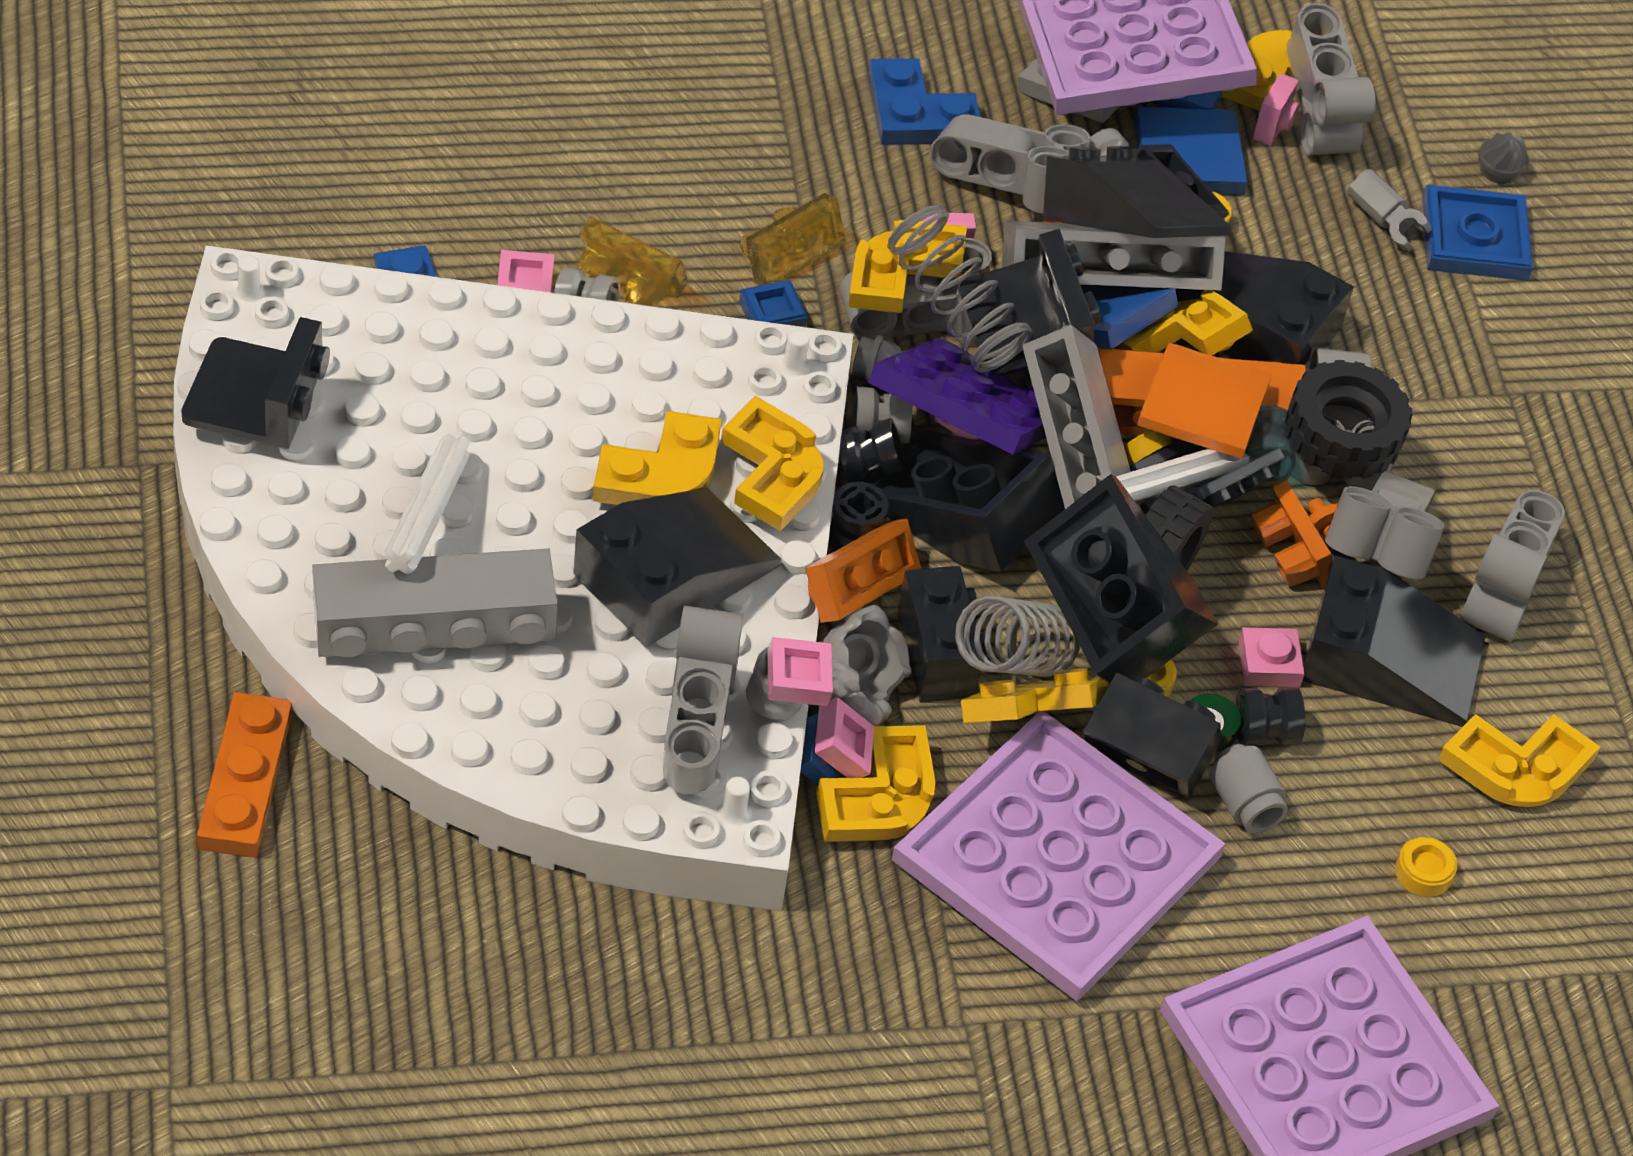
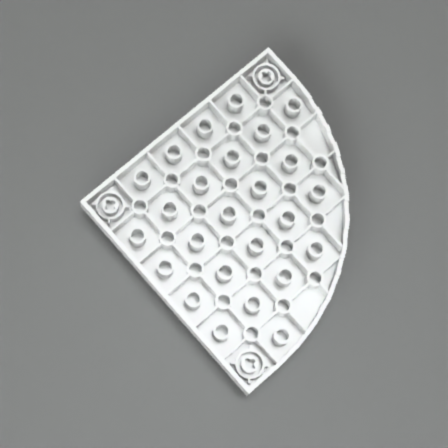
(510, 741)

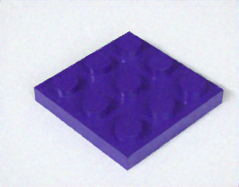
(948, 387)

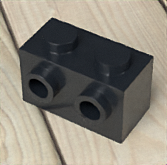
(928, 618)
(1154, 734)

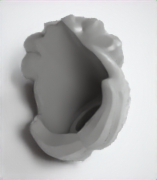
(867, 663)

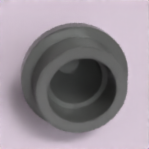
(1503, 158)
(868, 353)

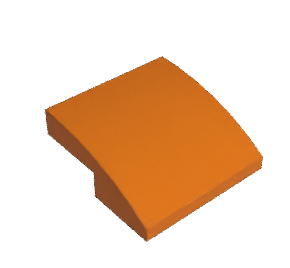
(1204, 400)

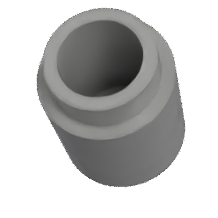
(1249, 788)

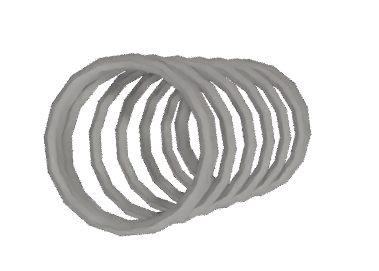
(942, 216)
(1015, 664)

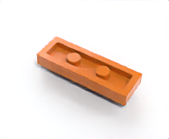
(862, 570)
(245, 775)

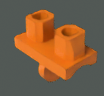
(1288, 518)

